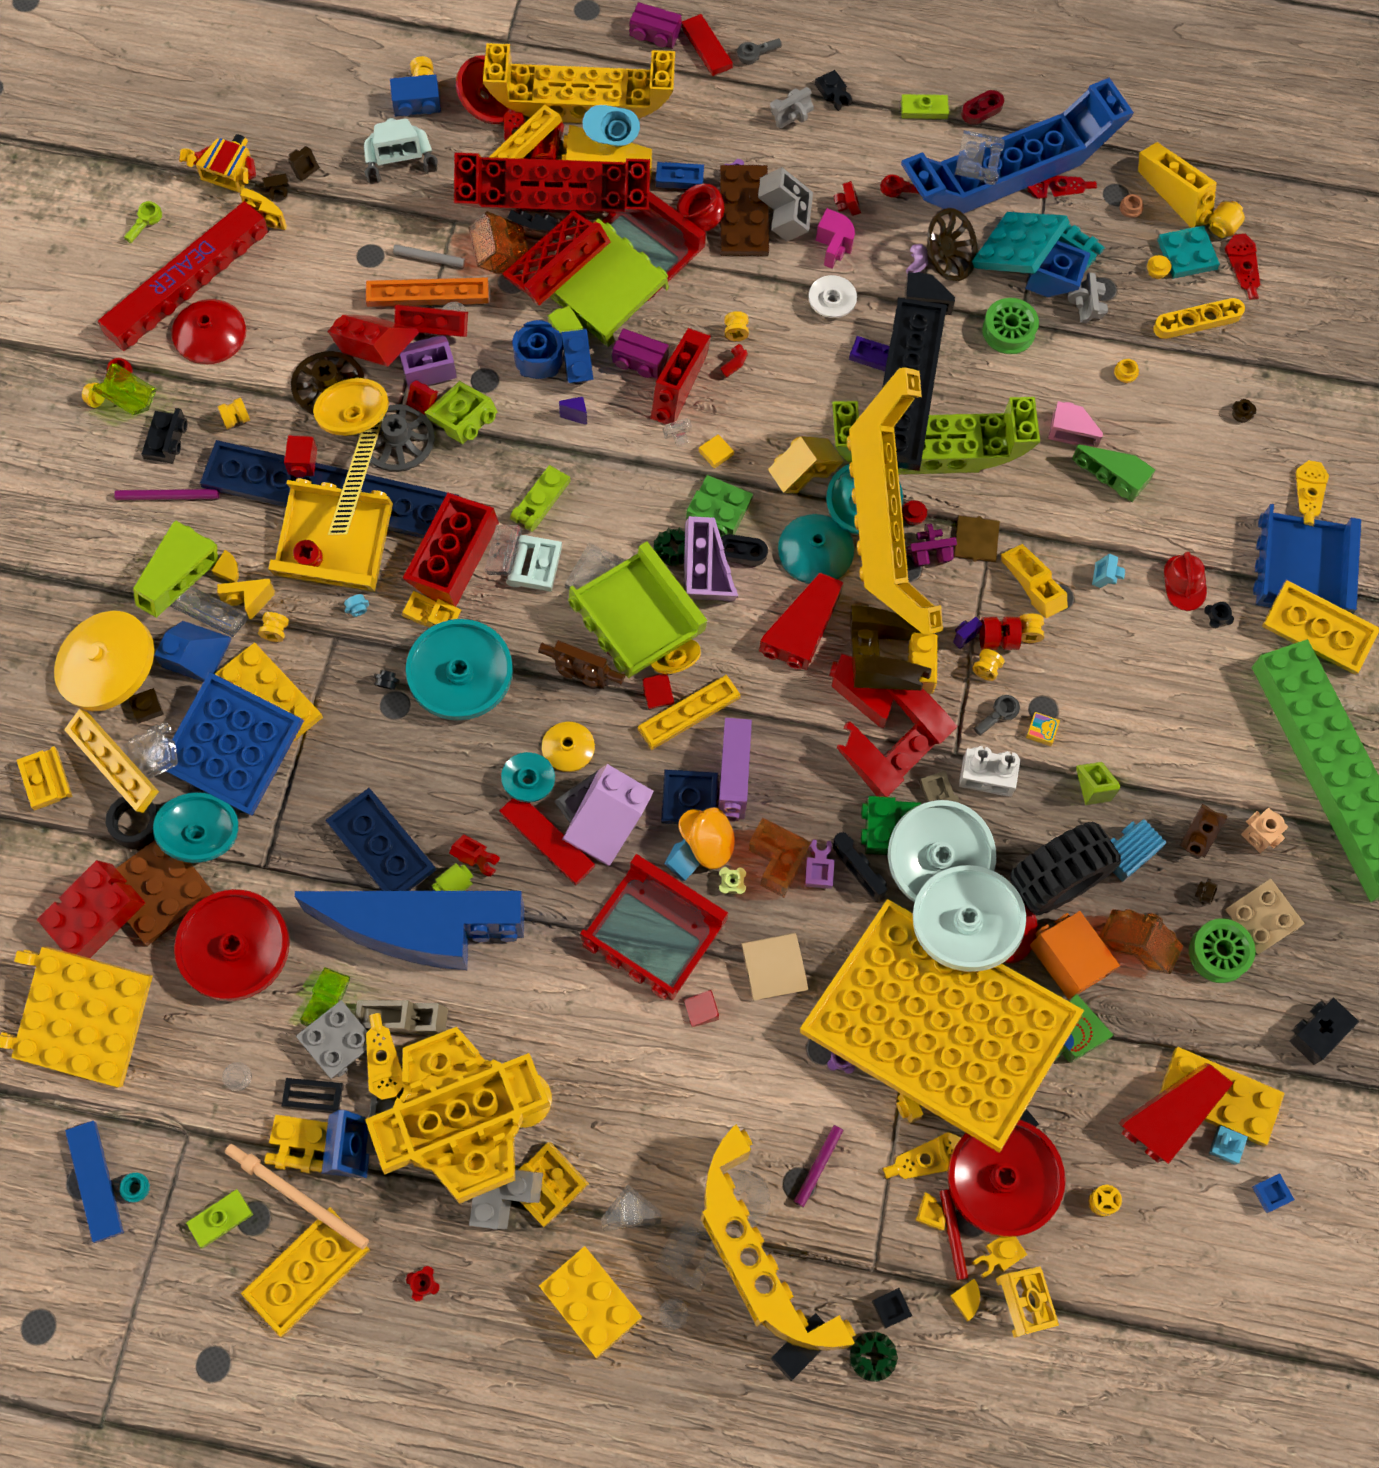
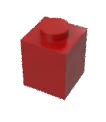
(300, 456)

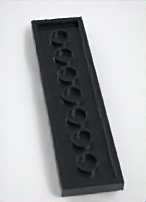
(915, 346)

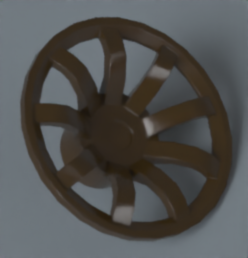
(945, 246)
(323, 375)

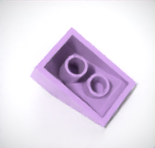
(607, 814)

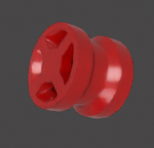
(311, 558)

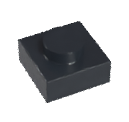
(891, 1308)

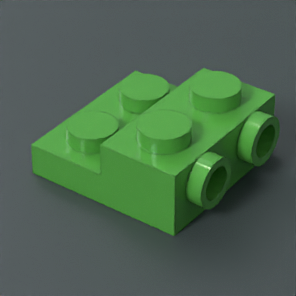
(722, 502)

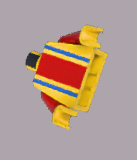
(223, 163)

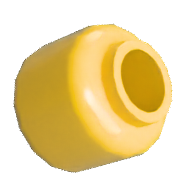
(1226, 219)

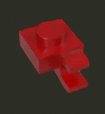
(471, 852)

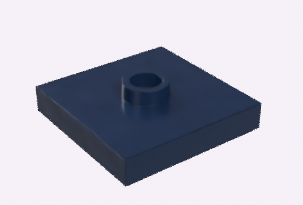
(686, 792)

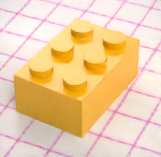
(590, 1302)

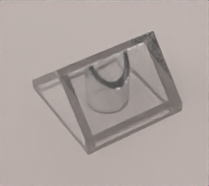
(630, 1211)

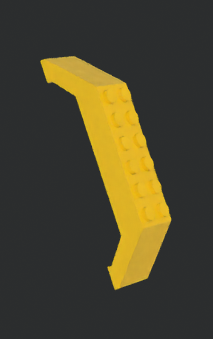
(880, 507)

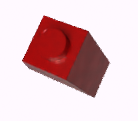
(871, 702)

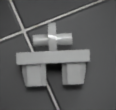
(793, 107)
(1088, 298)

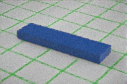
(94, 1182)

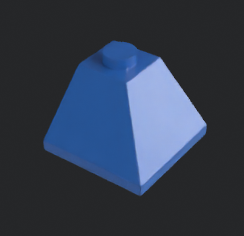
(1060, 271)
(192, 650)

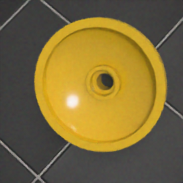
(351, 406)

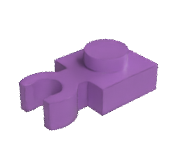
(819, 869)

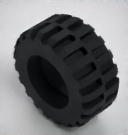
(1065, 868)

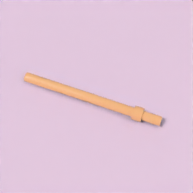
(253, 1165)

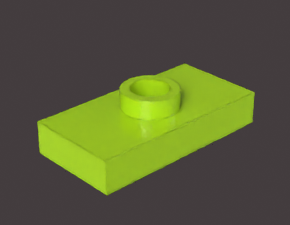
(924, 106)
(219, 1218)

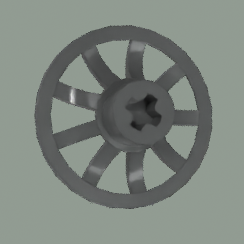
(397, 432)

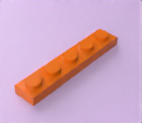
(427, 291)

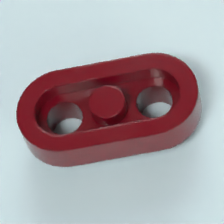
(979, 108)

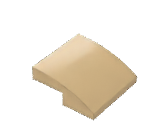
(774, 966)

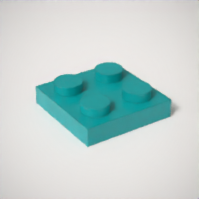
(1188, 251)

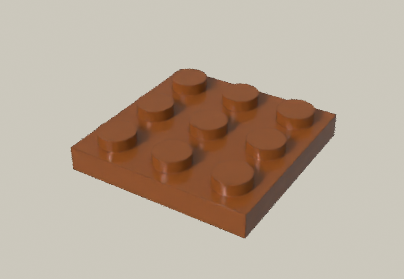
(166, 886)

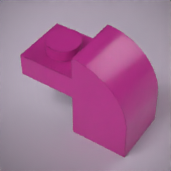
(837, 233)

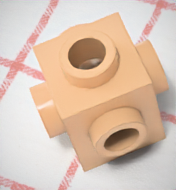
(1265, 830)

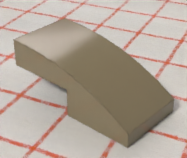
(937, 788)

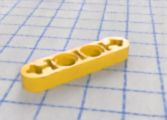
(1197, 315)

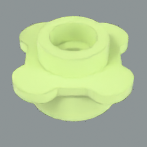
(732, 888)

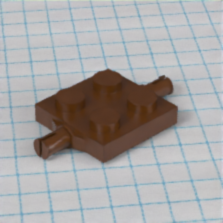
(581, 664)

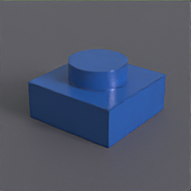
(1273, 1193)

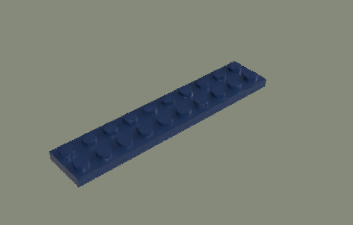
(264, 478)

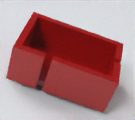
(91, 910)

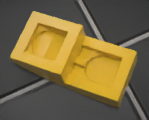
(427, 611)

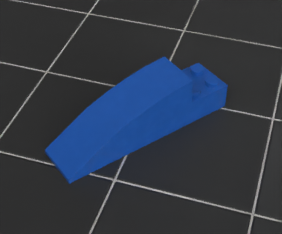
(419, 925)

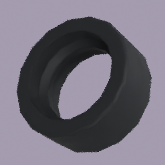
(132, 842)

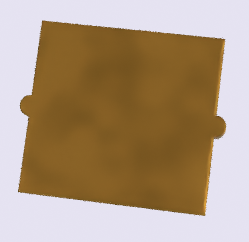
(977, 538)

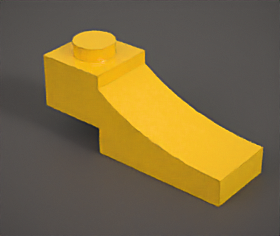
(1036, 580)

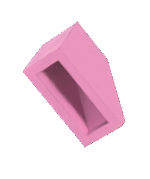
(1074, 426)

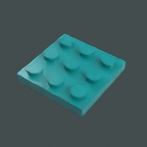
(1020, 242)

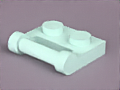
(542, 565)

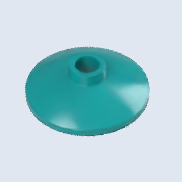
(528, 766)

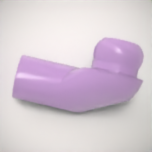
(920, 256)

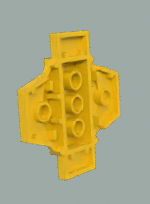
(457, 1114)

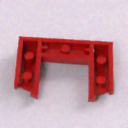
(886, 771)

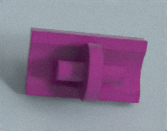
(920, 550)

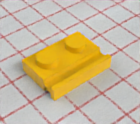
(44, 778)

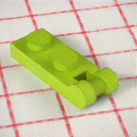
(540, 498)

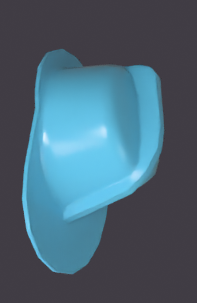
(611, 125)

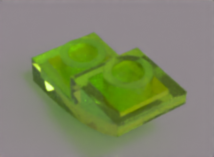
(326, 994)

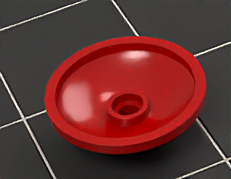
(471, 87)
(209, 341)

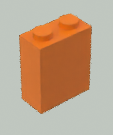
(1073, 954)

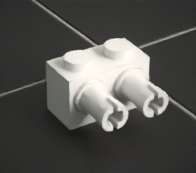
(989, 771)

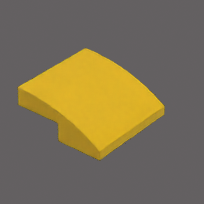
(559, 1184)

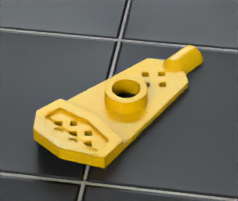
(1313, 478)
(382, 1070)
(934, 1149)

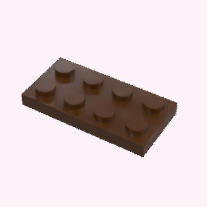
(745, 215)

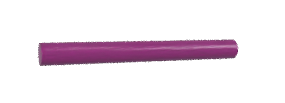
(169, 494)

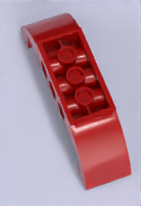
(551, 184)

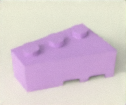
(705, 564)

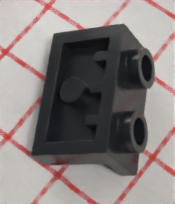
(164, 436)

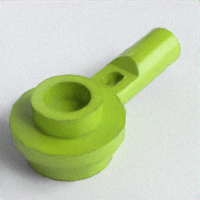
(148, 214)

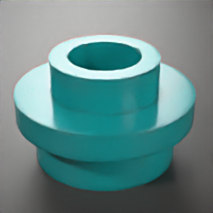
(128, 1181)

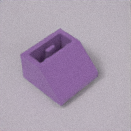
(428, 361)

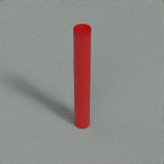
(953, 1235)

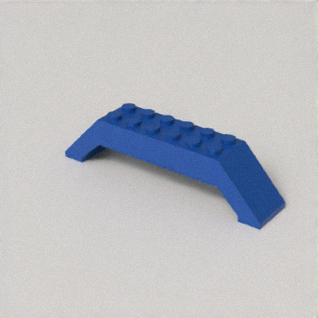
(1027, 154)

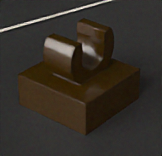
(303, 163)
(276, 182)

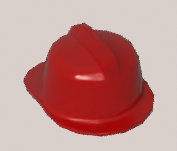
(1185, 581)

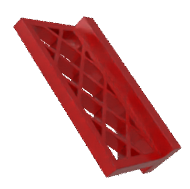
(560, 267)

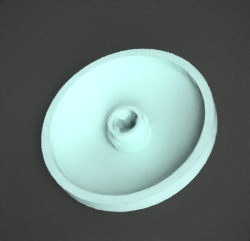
(935, 839)
(969, 918)

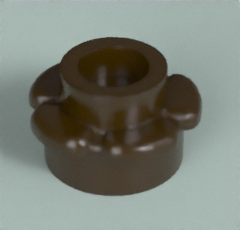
(1241, 415)
(1206, 891)

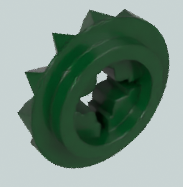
(666, 553)
(864, 1366)

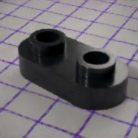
(743, 548)

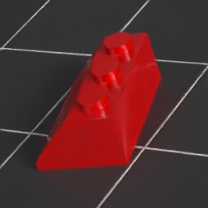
(371, 337)

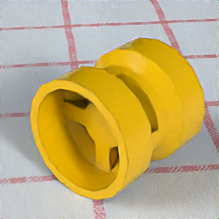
(421, 66)
(233, 413)

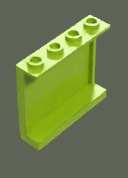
(611, 287)
(638, 611)

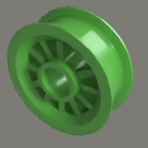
(1007, 338)
(1231, 929)

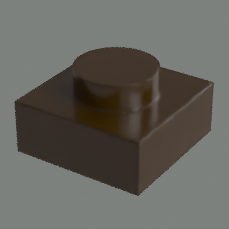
(146, 705)

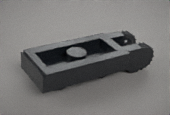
(859, 867)

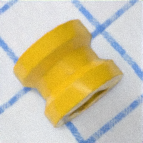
(736, 326)
(273, 626)
(1032, 628)
(988, 664)
(1109, 1196)

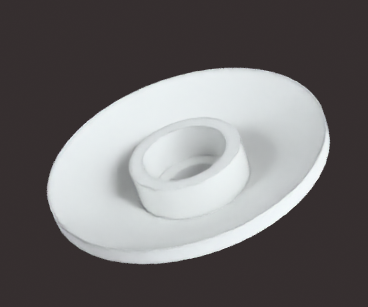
(835, 289)

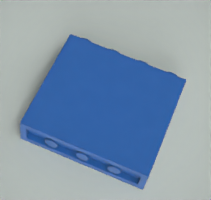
(1312, 557)

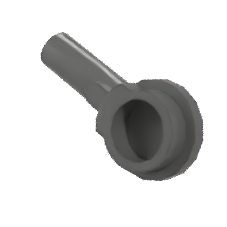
(749, 52)
(1005, 708)

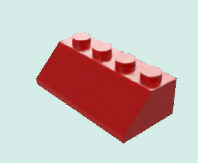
(451, 549)

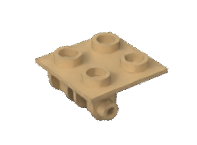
(1265, 915)

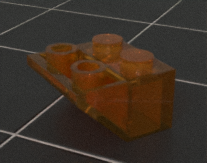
(497, 242)

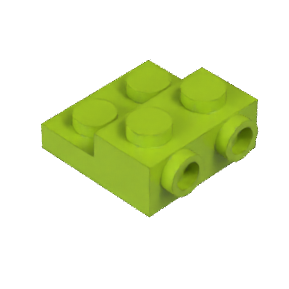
(462, 412)

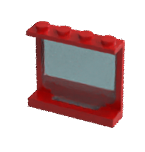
(660, 234)
(654, 928)

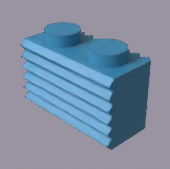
(1136, 847)

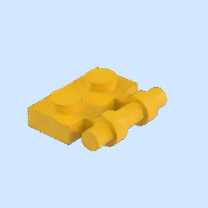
(297, 1134)

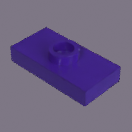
(869, 353)

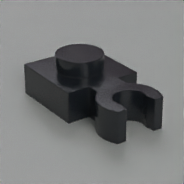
(833, 87)

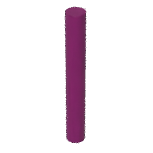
(818, 1166)

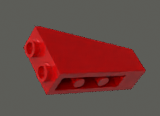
(679, 376)
(802, 625)
(1176, 1113)

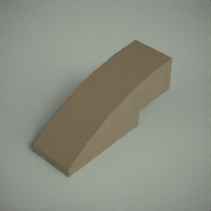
(404, 1016)

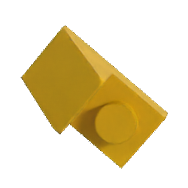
(253, 593)

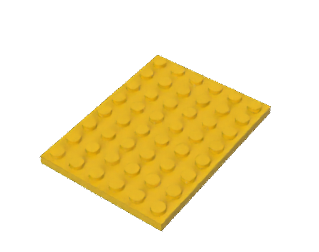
(942, 1035)

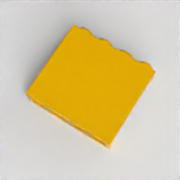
(348, 558)

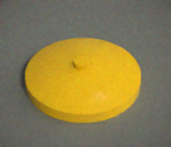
(104, 660)

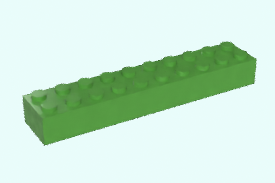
(1327, 752)

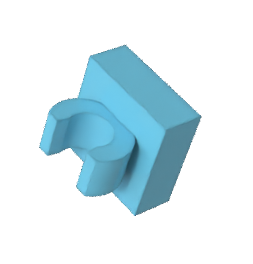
(1107, 571)
(1228, 1145)

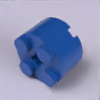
(538, 350)

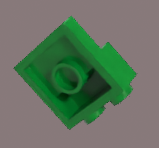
(881, 818)

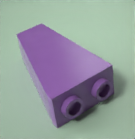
(735, 768)

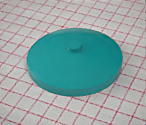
(459, 669)

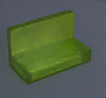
(126, 390)

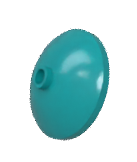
(840, 499)
(807, 559)
(192, 817)

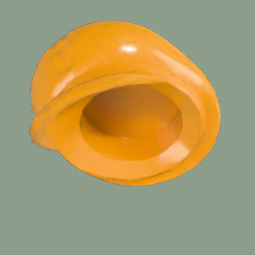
(708, 836)

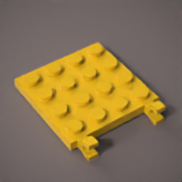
(79, 1015)

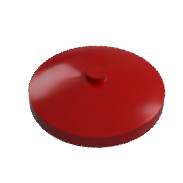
(232, 945)
(1009, 1189)

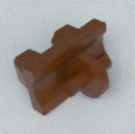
(1203, 831)

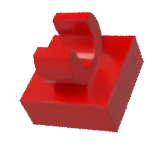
(848, 199)
(421, 396)

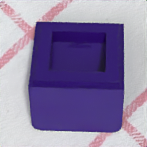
(573, 410)

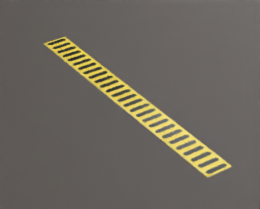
(354, 481)

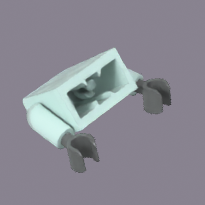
(396, 142)

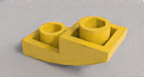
(272, 214)

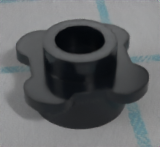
(1221, 608)

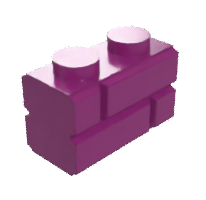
(655, 25)
(640, 354)

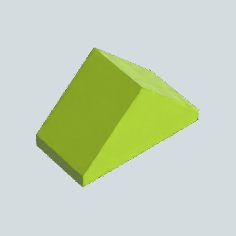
(1097, 783)

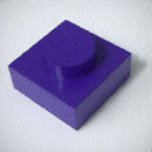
(966, 632)

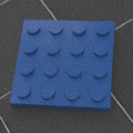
(232, 743)

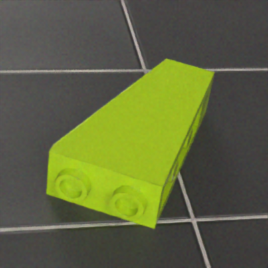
(174, 568)

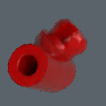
(737, 362)

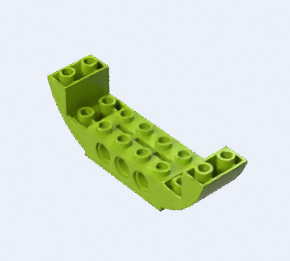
(960, 440)

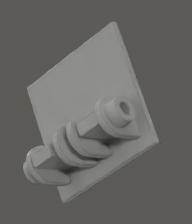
(335, 1040)

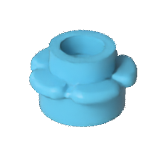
(356, 605)

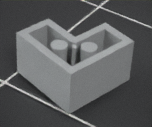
(789, 201)
(493, 1207)

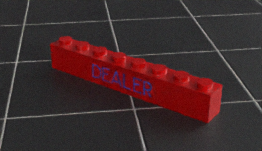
(183, 276)

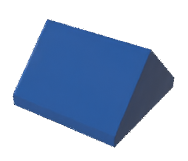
(346, 1145)

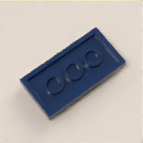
(380, 843)

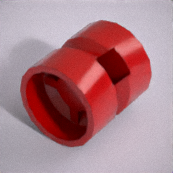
(991, 630)

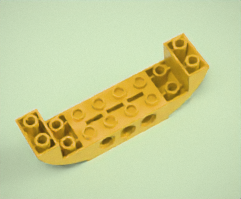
(577, 89)
(769, 1309)

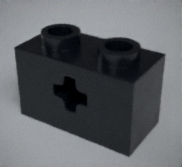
(1336, 1023)

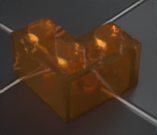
(783, 850)
(1144, 938)

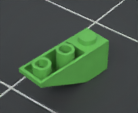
(1119, 470)

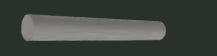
(429, 256)

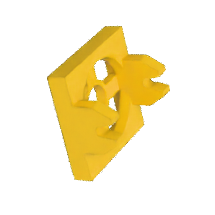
(1033, 1282)

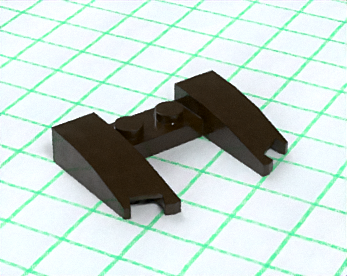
(871, 669)

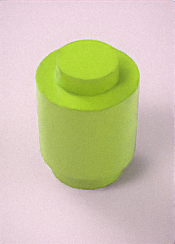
(454, 879)

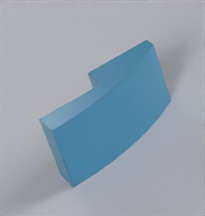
(682, 860)

